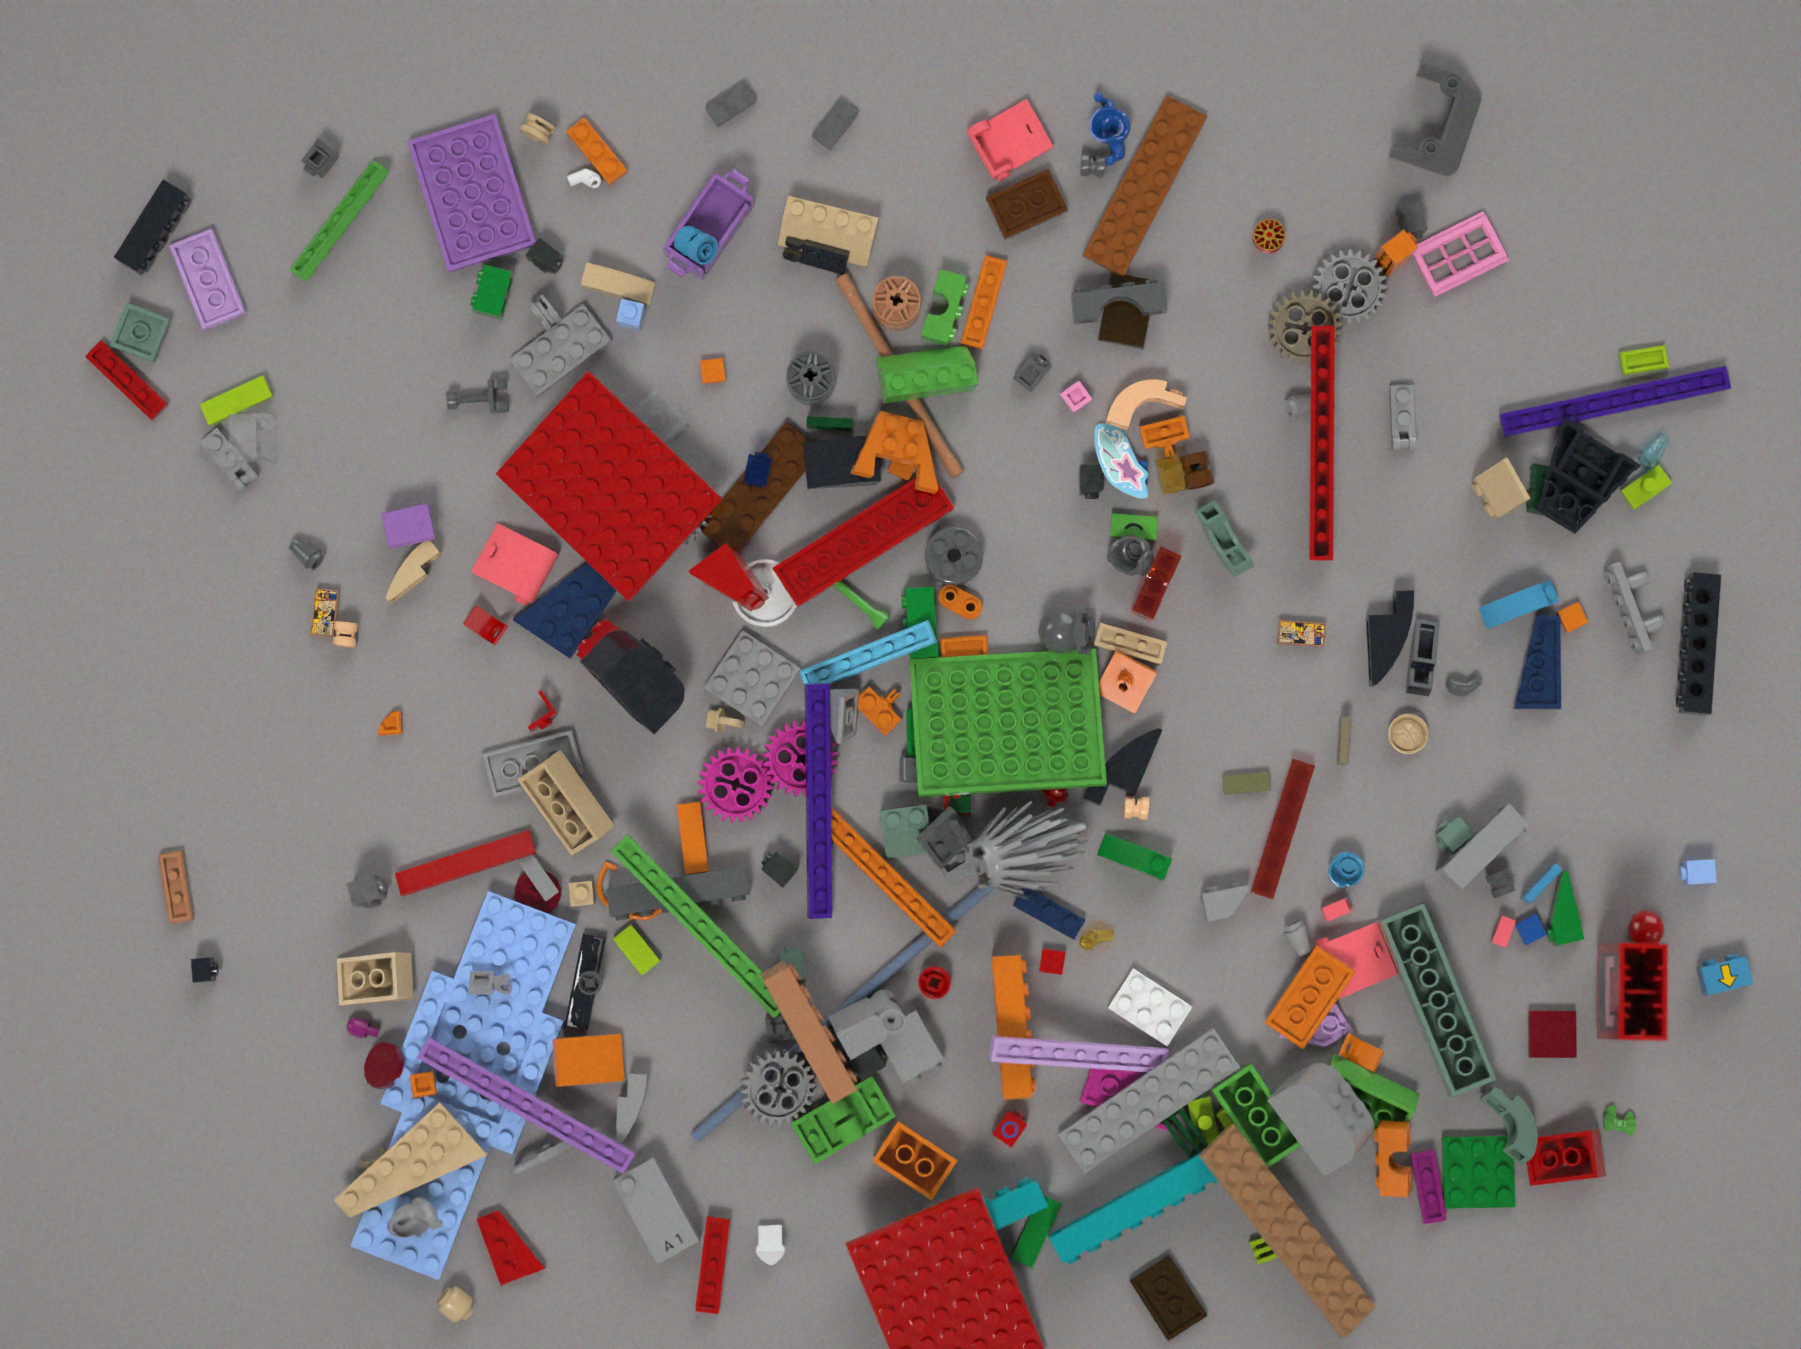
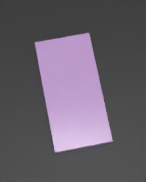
(207, 279)

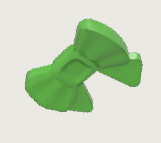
(1611, 1122)

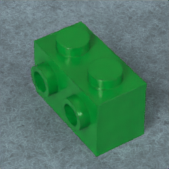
(492, 292)

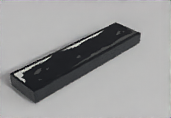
(581, 1004)

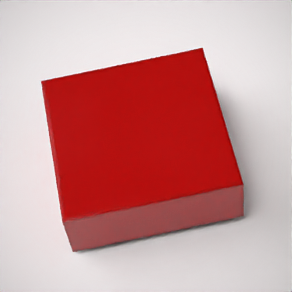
(1052, 961)

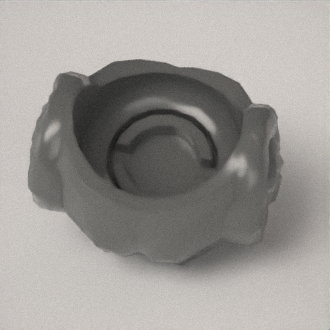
(1131, 555)

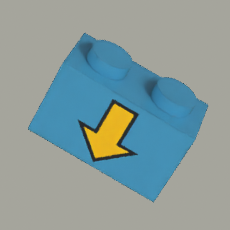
(1724, 975)

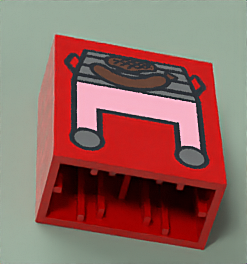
(1632, 991)

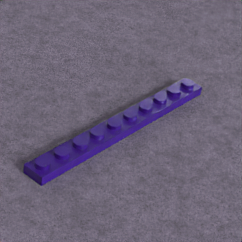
(1615, 401)
(818, 800)

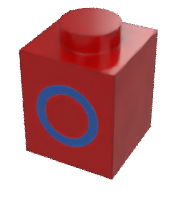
(1010, 1128)

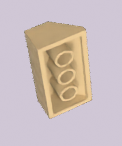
(830, 227)
(566, 802)

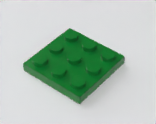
(1477, 1172)

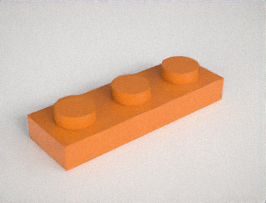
(596, 151)

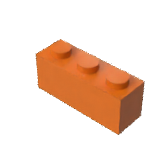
(1396, 252)

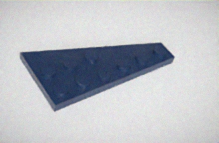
(569, 610)

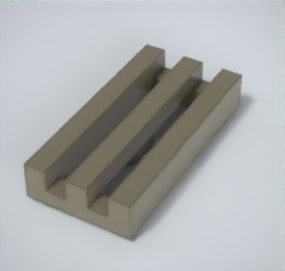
(1343, 740)

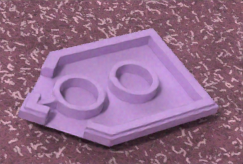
(1331, 1029)

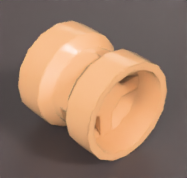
(348, 629)
(1136, 807)

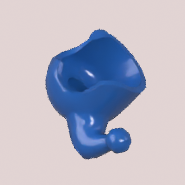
(1110, 127)

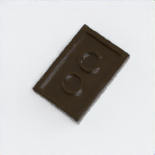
(1123, 321)
(1168, 1298)

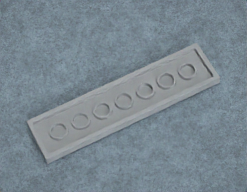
(1148, 1100)

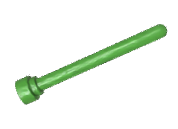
(877, 617)

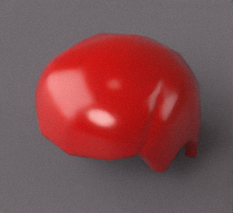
(1646, 927)

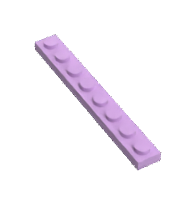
(1075, 1054)

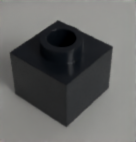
(204, 970)

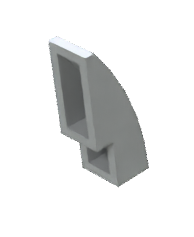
(629, 1107)

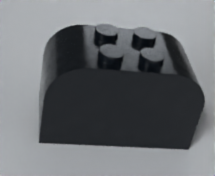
(636, 678)

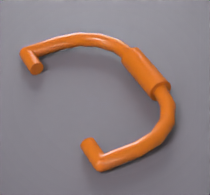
(606, 865)

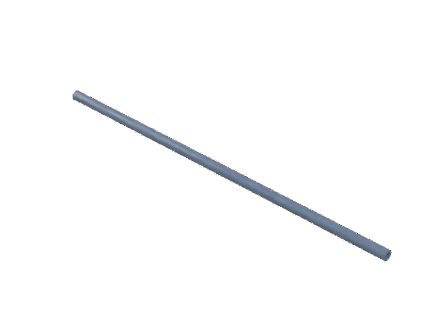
(864, 992)

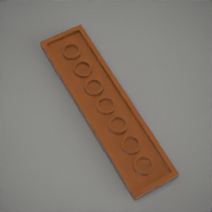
(1144, 186)

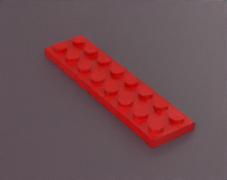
(860, 541)

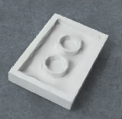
(1150, 1007)

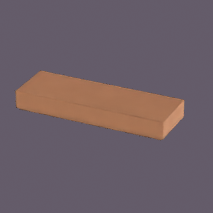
(175, 887)

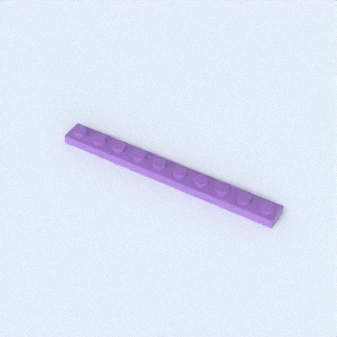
(526, 1105)

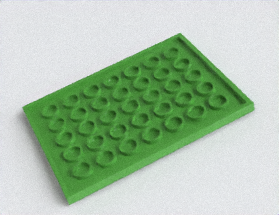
(1007, 723)

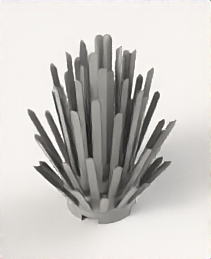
(1022, 847)

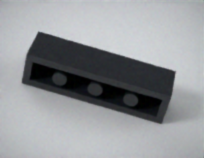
(152, 228)

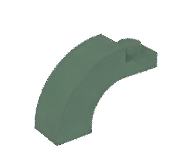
(1223, 539)
(1519, 1123)

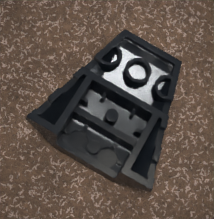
(1580, 477)

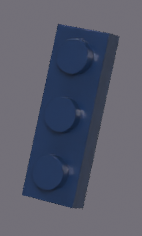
(1049, 913)

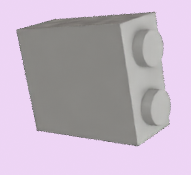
(912, 1050)

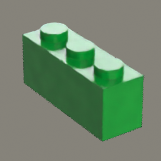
(920, 608)

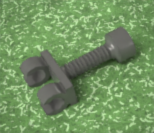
(454, 399)

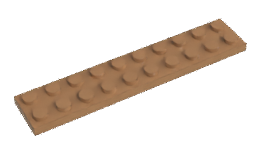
(1287, 1231)

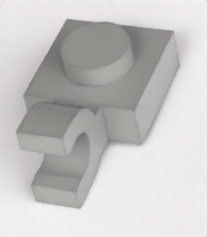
(485, 982)

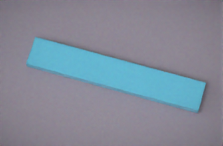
(870, 655)

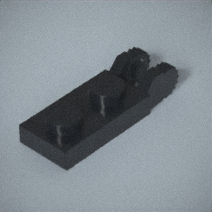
(816, 255)

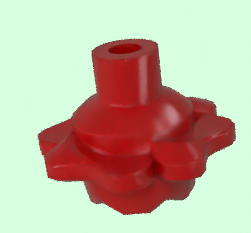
(1055, 796)

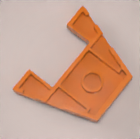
(900, 441)

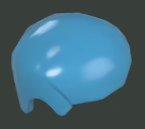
(1346, 869)

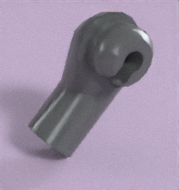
(1462, 688)

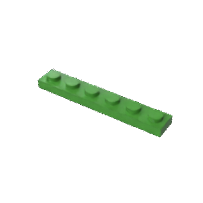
(339, 220)

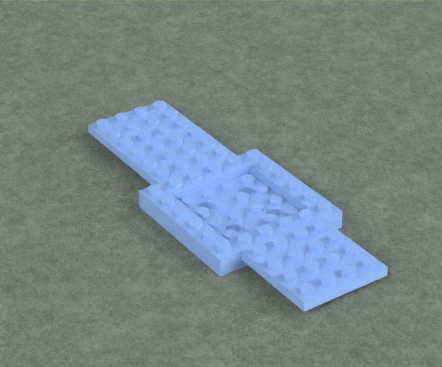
(506, 941)

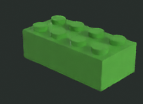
(1246, 1104)

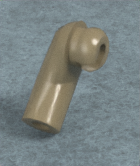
(363, 1164)

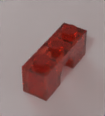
(1156, 584)

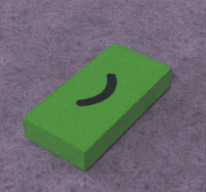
(1137, 525)

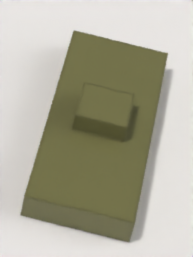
(1246, 783)

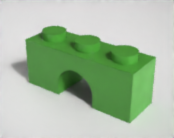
(940, 328)

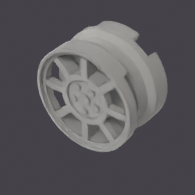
(544, 312)

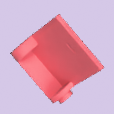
(1007, 142)
(515, 563)
(1358, 952)

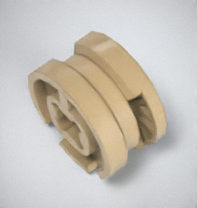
(537, 129)

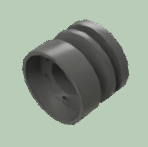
(822, 385)

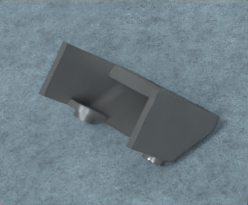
(1445, 154)

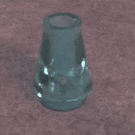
(1652, 452)

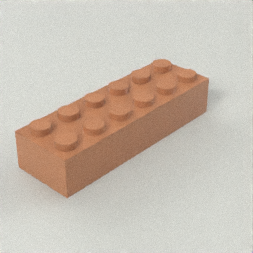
(806, 1028)

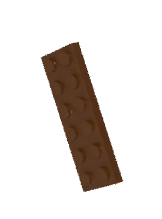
(747, 506)

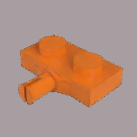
(1164, 434)
(879, 709)

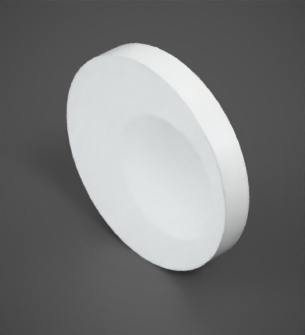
(777, 607)

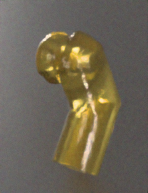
(1094, 937)

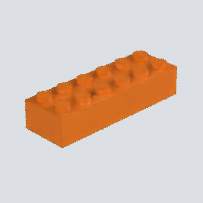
(1011, 1021)

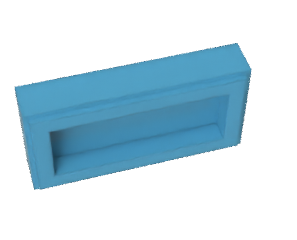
(1541, 883)

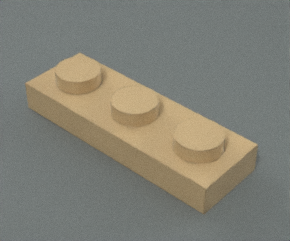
(1130, 643)

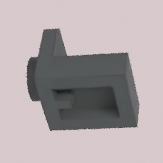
(1032, 371)

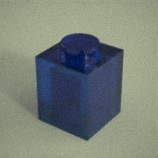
(758, 470)

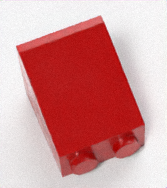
(731, 577)

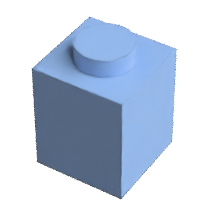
(630, 314)
(1698, 872)

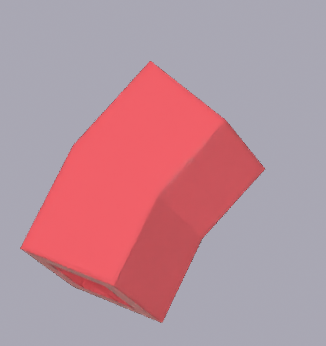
(1336, 909)
(1503, 931)

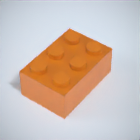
(914, 1160)

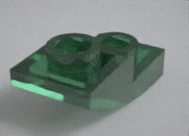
(1537, 478)

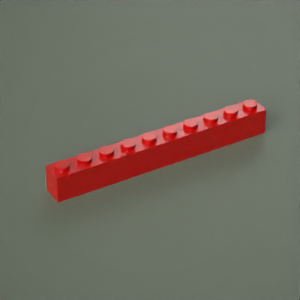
(1322, 443)

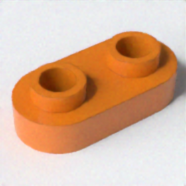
(959, 603)

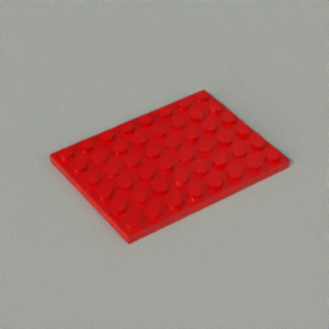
(609, 486)
(943, 1280)

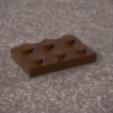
(1026, 204)

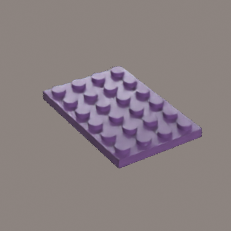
(471, 193)

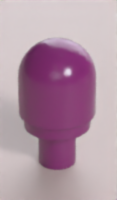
(361, 1028)

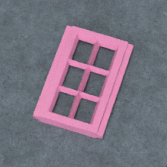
(1469, 272)

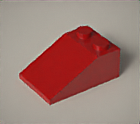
(1567, 1158)

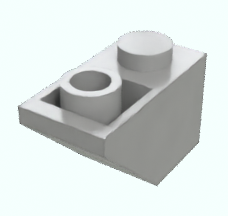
(1222, 903)

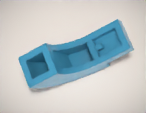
(1518, 604)

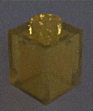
(1170, 474)

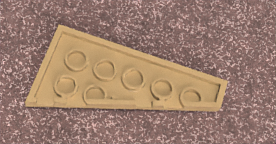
(423, 1154)

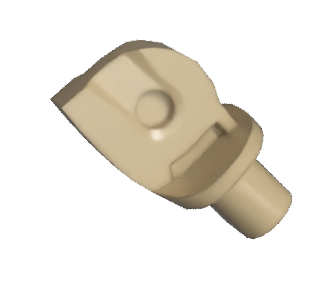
(718, 720)

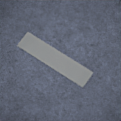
(538, 876)

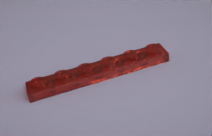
(1282, 829)

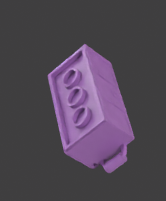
(717, 212)

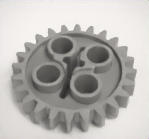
(1369, 292)
(756, 1084)

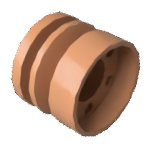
(899, 316)

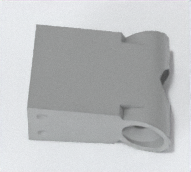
(868, 1022)

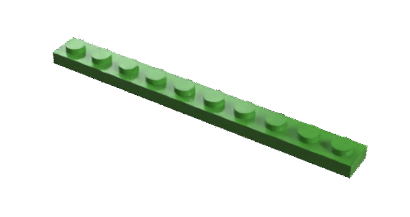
(694, 920)

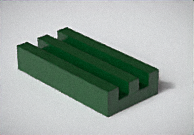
(829, 423)
(1204, 1143)

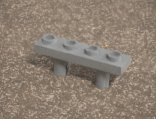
(1630, 616)

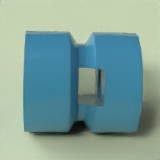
(696, 244)

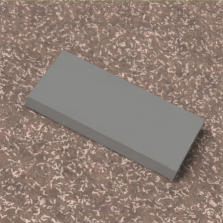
(512, 762)

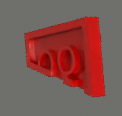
(507, 1250)

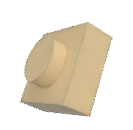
(581, 893)

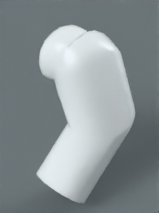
(585, 176)

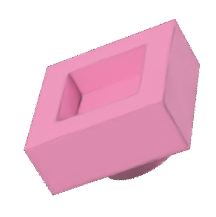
(1076, 397)

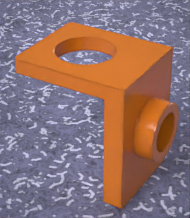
(1361, 1053)

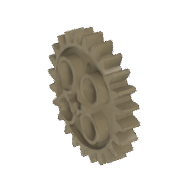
(1308, 305)

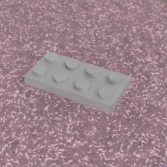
(560, 350)

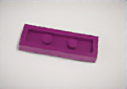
(1428, 1186)

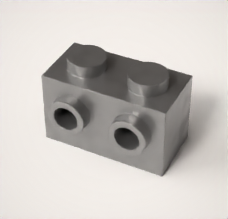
(367, 891)

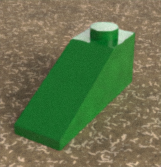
(1134, 857)
(1564, 917)

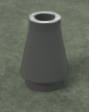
(307, 554)

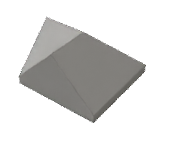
(843, 713)

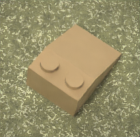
(1500, 489)
(375, 978)

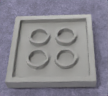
(752, 678)

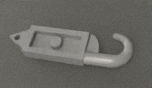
(548, 1152)

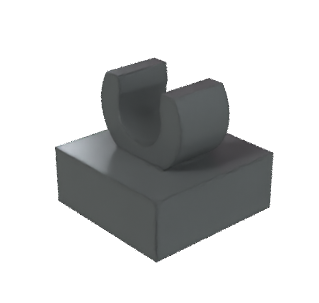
(777, 1029)

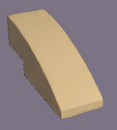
(617, 284)
(412, 570)

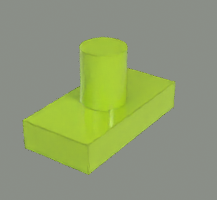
(1645, 487)
(1203, 1118)

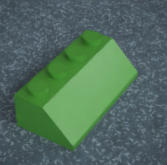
(926, 374)
(1381, 1096)

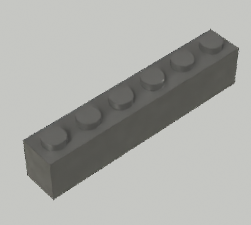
(700, 887)

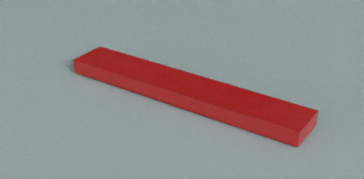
(465, 863)

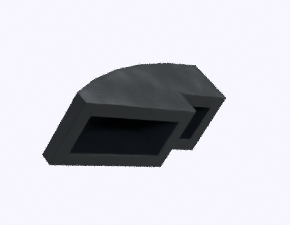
(1422, 657)

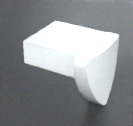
(770, 1244)

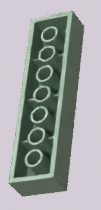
(1436, 1000)

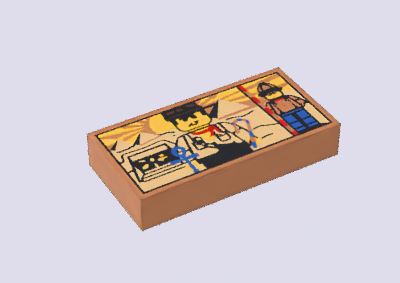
(324, 612)
(1301, 633)

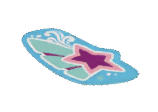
(1119, 461)

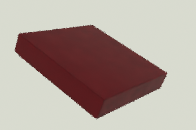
(1552, 1034)

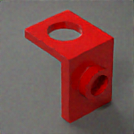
(485, 625)
(544, 721)

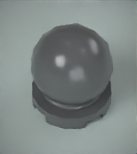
(1064, 630)

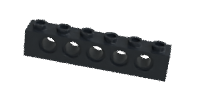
(1710, 586)

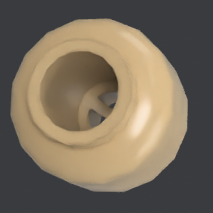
(455, 1304)

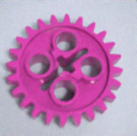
(784, 772)
(728, 806)

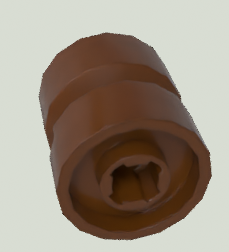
(1198, 478)

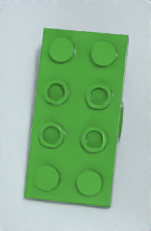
(843, 1122)

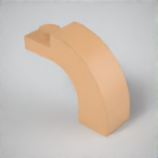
(1138, 394)

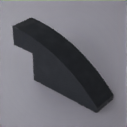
(1388, 635)
(1126, 767)

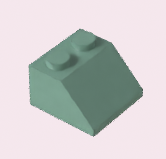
(902, 828)

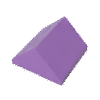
(408, 525)

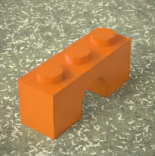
(1393, 1178)

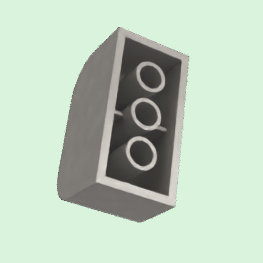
(1323, 1115)

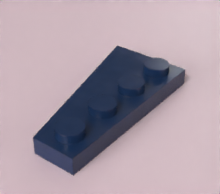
(1541, 671)

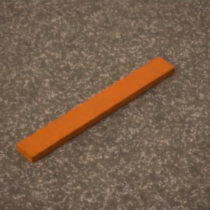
(890, 881)

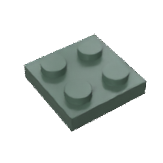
(140, 332)

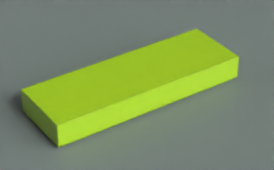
(236, 400)

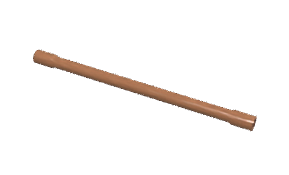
(850, 293)

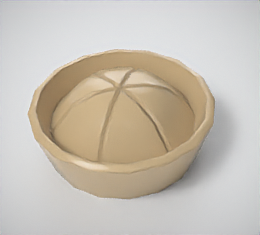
(1408, 733)

